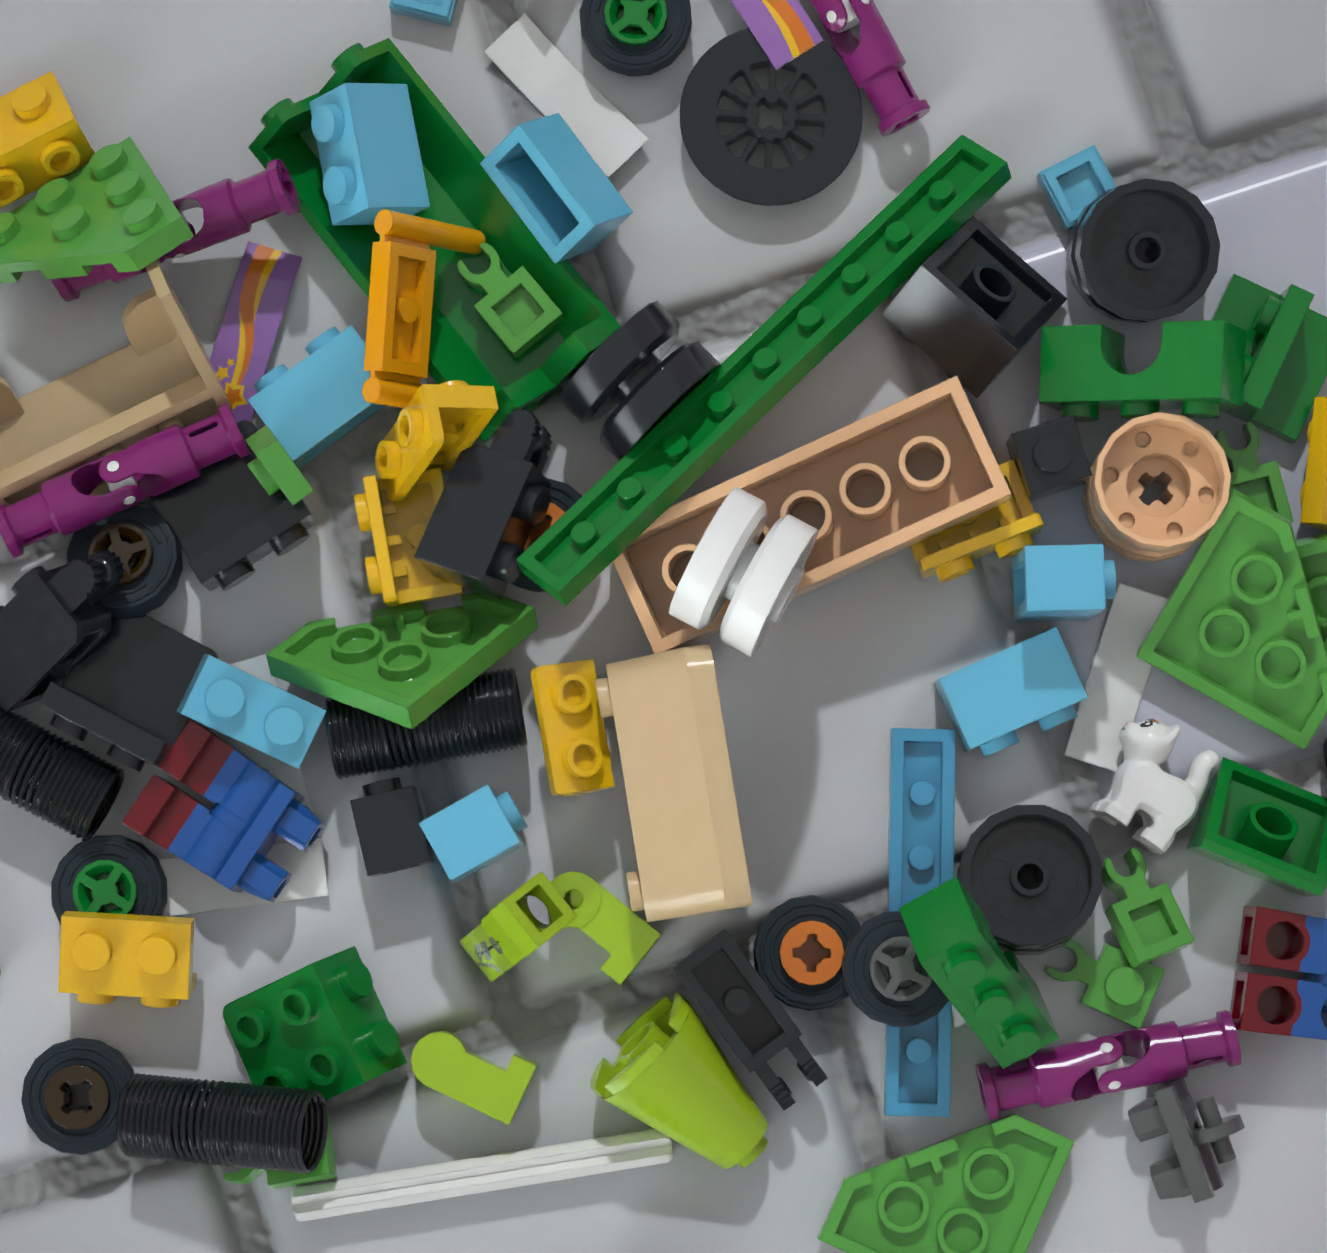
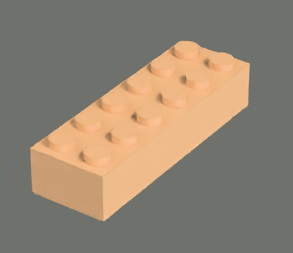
(861, 487)

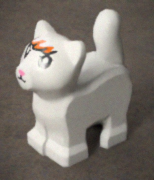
(1144, 788)

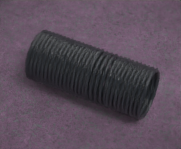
(474, 721)
(73, 789)
(239, 1123)

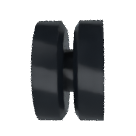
(1180, 251)
(631, 374)
(1063, 865)

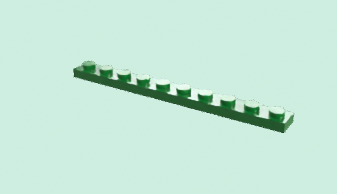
(763, 370)

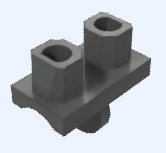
(1194, 1167)

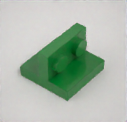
(1281, 354)

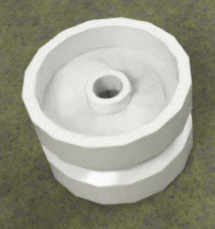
(752, 576)

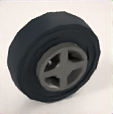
(910, 993)

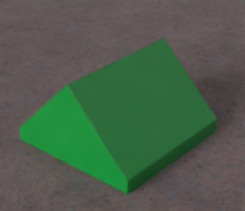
(1264, 829)

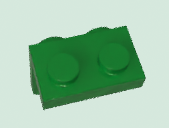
(315, 1028)

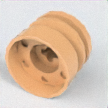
(1177, 457)

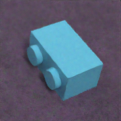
(368, 152)
(556, 187)
(317, 397)
(1061, 582)
(1011, 691)
(251, 711)
(474, 832)

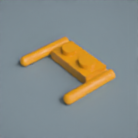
(403, 301)

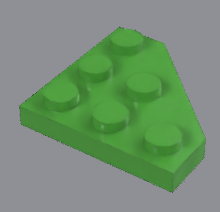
(93, 217)
(1246, 624)
(406, 657)
(952, 1196)

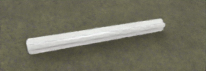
(480, 1174)

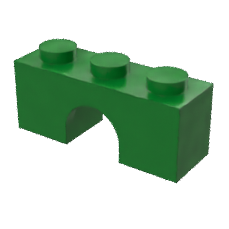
(1195, 371)
(975, 975)

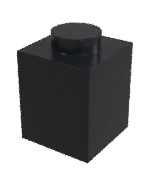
(1049, 457)
(390, 827)

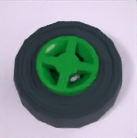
(631, 50)
(90, 876)

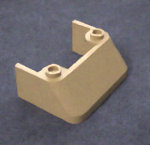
(112, 401)
(677, 784)

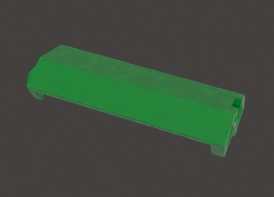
(458, 195)

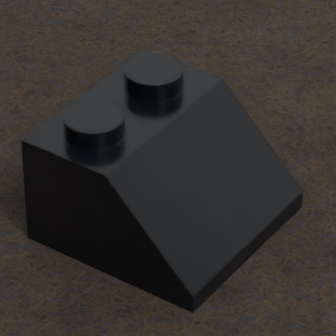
(973, 306)

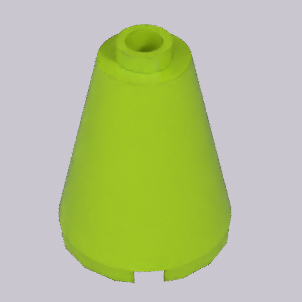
(683, 1085)

